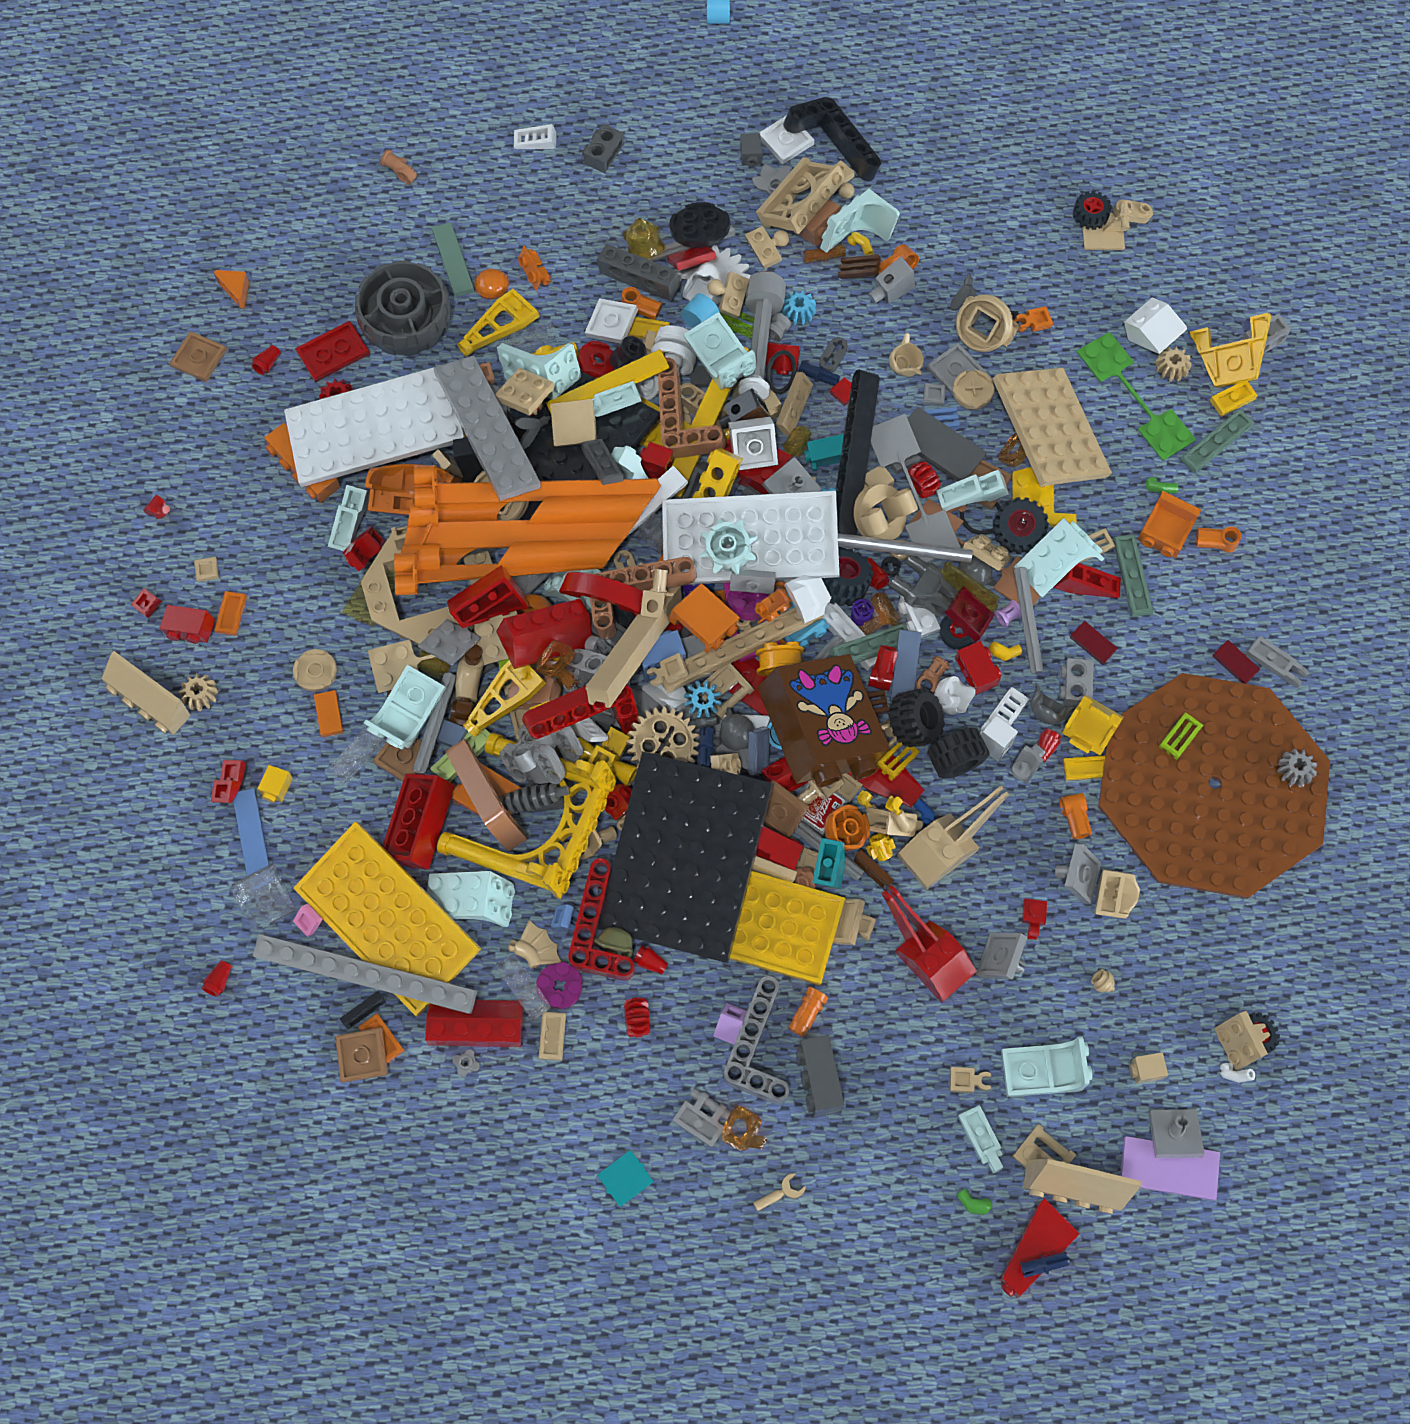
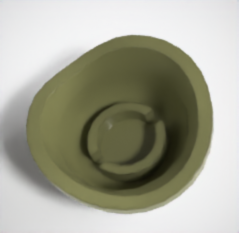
(615, 941)

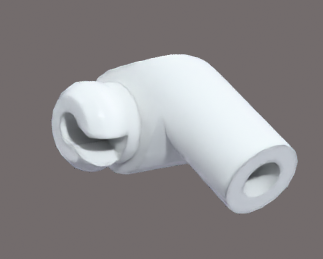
(1236, 1076)

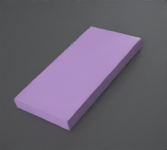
(1170, 1175)

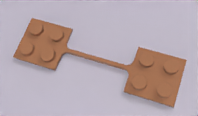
(1007, 583)

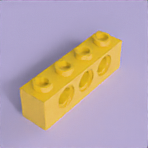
(729, 464)

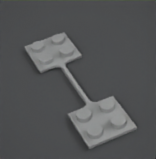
(894, 443)
(451, 641)

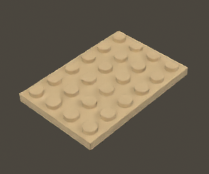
(1051, 426)

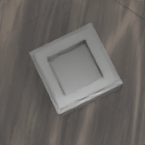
(934, 394)

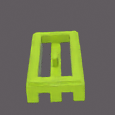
(1171, 749)

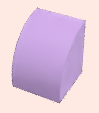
(730, 1023)

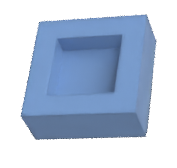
(562, 918)

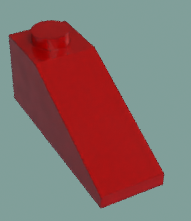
(1090, 581)

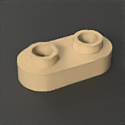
(1139, 211)

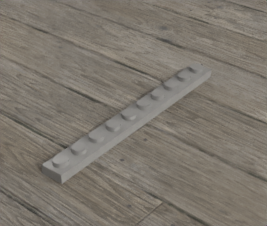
(365, 973)

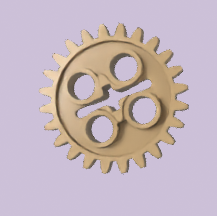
(645, 733)

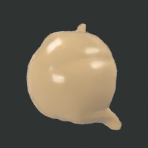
(904, 356)

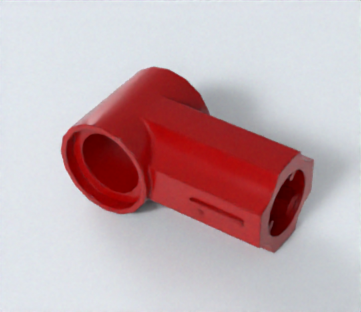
(882, 672)

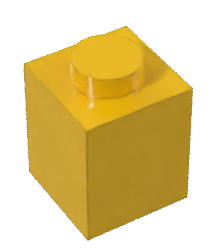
(274, 784)

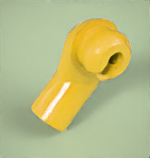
(1004, 653)

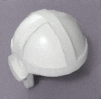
(954, 695)

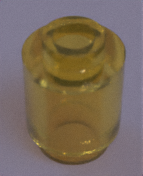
(797, 441)
(433, 666)

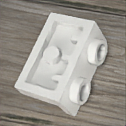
(918, 619)

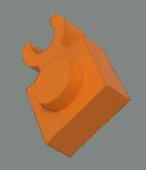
(1035, 318)

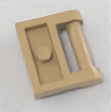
(724, 680)
(1031, 1151)

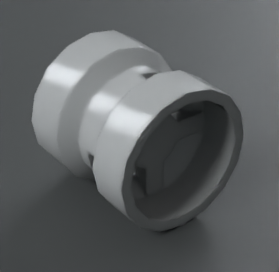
(778, 326)

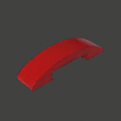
(602, 589)

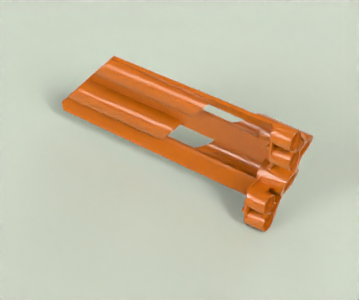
(569, 531)

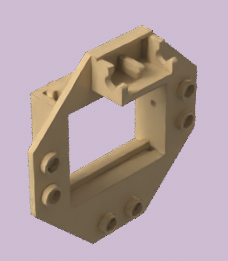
(381, 601)

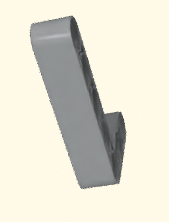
(751, 1043)

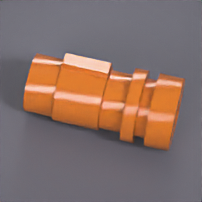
(807, 1011)

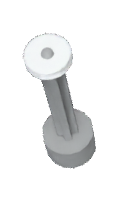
(764, 298)

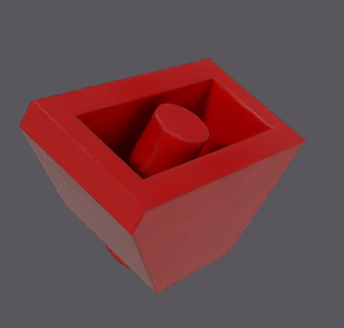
(782, 363)

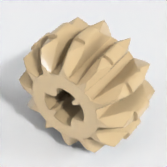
(1173, 364)
(203, 698)

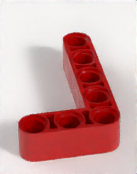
(574, 708)
(591, 926)

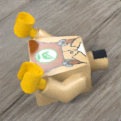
(890, 821)

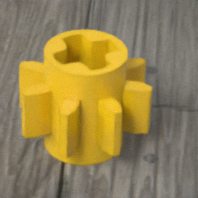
(880, 847)

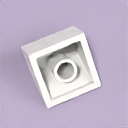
(1154, 326)
(754, 442)

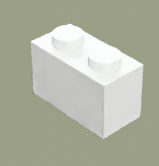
(998, 737)

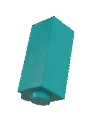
(824, 451)

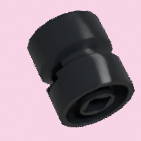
(627, 351)

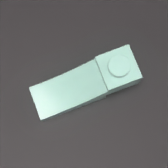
(628, 463)
(972, 490)
(348, 517)

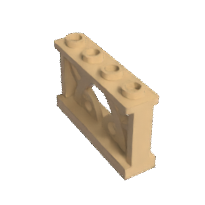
(823, 182)

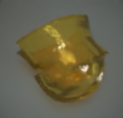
(643, 239)

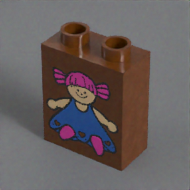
(824, 720)

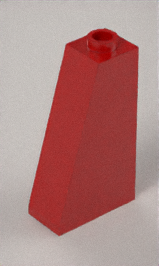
(1044, 1235)

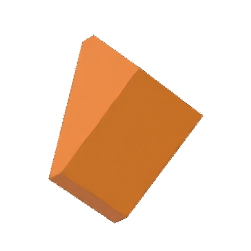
(235, 285)

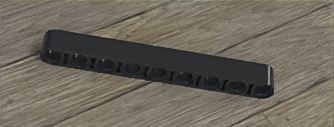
(855, 448)

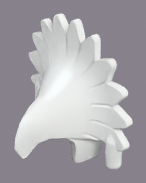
(702, 274)

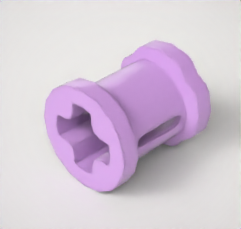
(1008, 613)

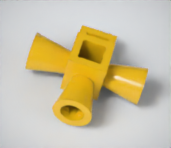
(611, 752)

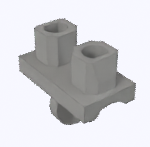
(1027, 763)

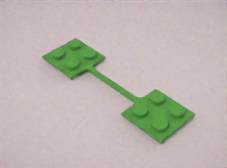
(1164, 431)

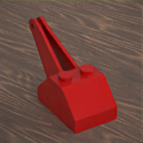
(930, 951)

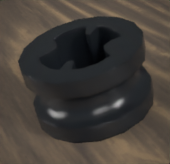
(895, 563)

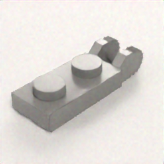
(1276, 661)

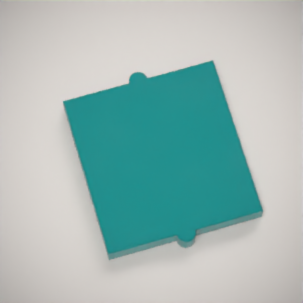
(625, 1178)

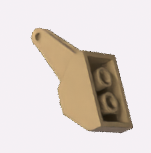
(945, 843)

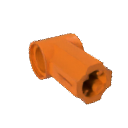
(901, 250)
(646, 306)
(1217, 538)
(1075, 811)

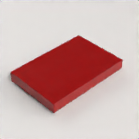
(332, 351)

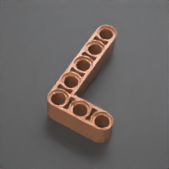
(674, 417)
(631, 577)
(484, 796)

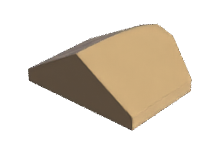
(1116, 894)

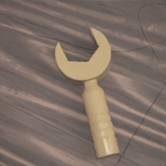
(776, 1195)

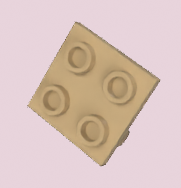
(1110, 235)

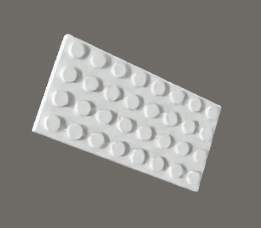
(370, 427)
(793, 533)

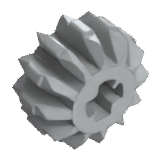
(1293, 774)

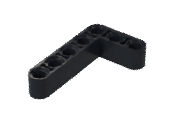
(840, 130)

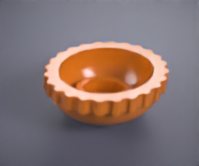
(491, 283)

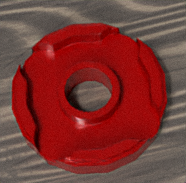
(587, 362)

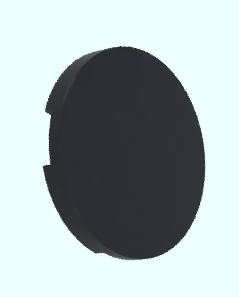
(699, 225)

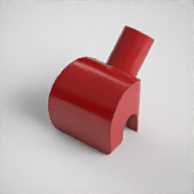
(157, 507)

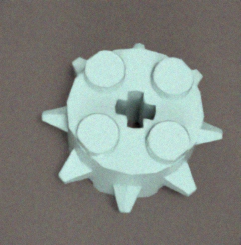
(739, 540)

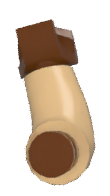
(467, 685)

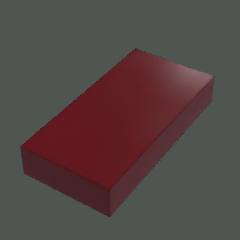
(1093, 643)
(1236, 662)

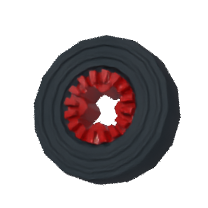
(950, 638)

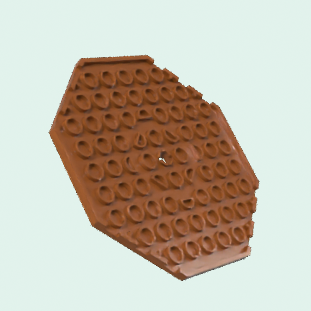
(1204, 836)

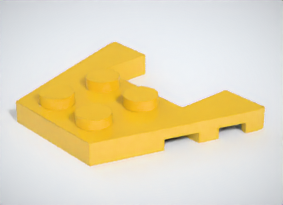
(1237, 360)
(1026, 485)

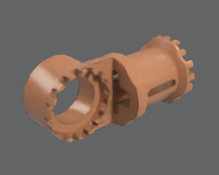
(399, 166)
(930, 674)

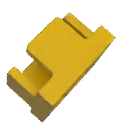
(1091, 725)

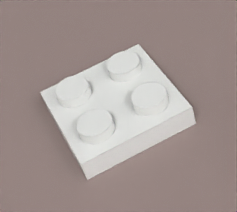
(783, 143)
(611, 321)

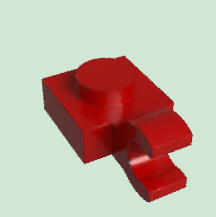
(1034, 914)

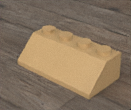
(144, 694)

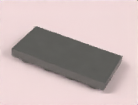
(944, 446)

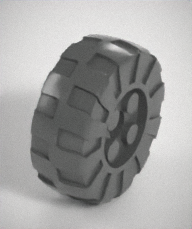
(403, 308)

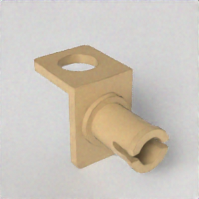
(656, 593)
(813, 792)
(595, 841)

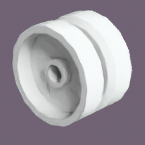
(673, 345)

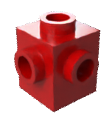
(618, 801)

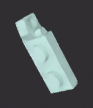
(616, 399)
(982, 1137)

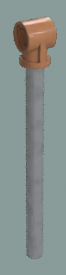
(905, 548)

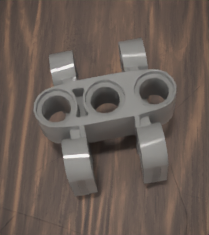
(588, 661)
(541, 756)

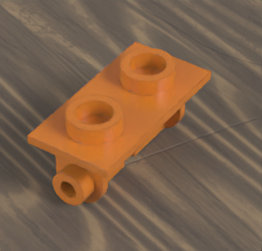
(529, 262)
(769, 606)

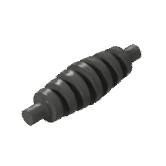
(533, 797)

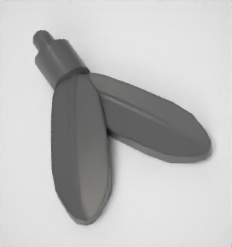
(965, 291)
(532, 426)

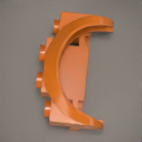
(393, 487)

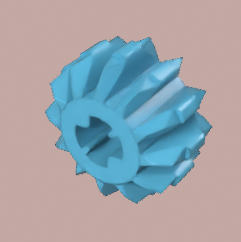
(799, 307)
(710, 699)

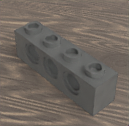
(638, 272)

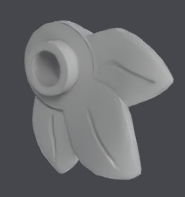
(770, 178)

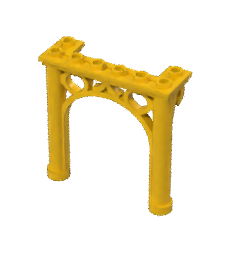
(555, 876)

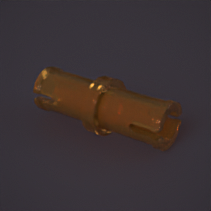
(818, 254)

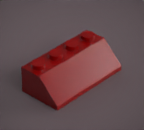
(530, 633)
(418, 819)
(489, 1025)

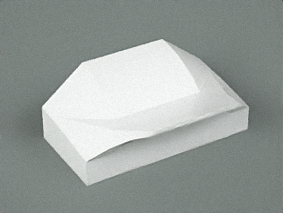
(808, 596)
(671, 700)

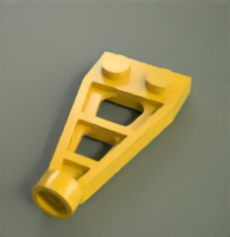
(515, 306)
(528, 683)

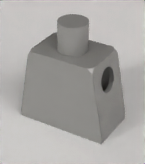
(893, 282)

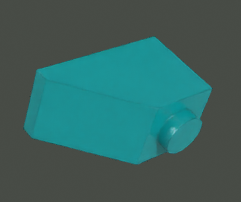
(830, 864)

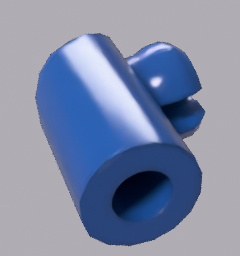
(926, 812)

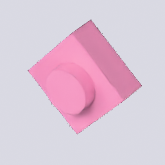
(307, 920)

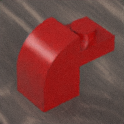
(363, 548)

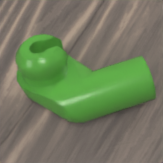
(1157, 487)
(974, 1206)

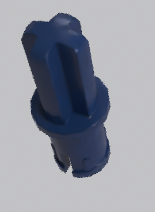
(818, 373)
(705, 747)
(1044, 1264)

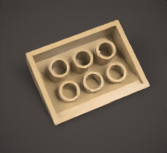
(1079, 1185)

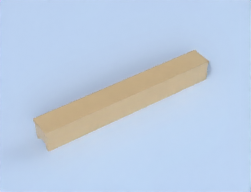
(630, 652)

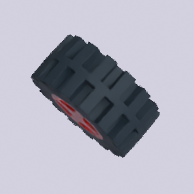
(1086, 205)

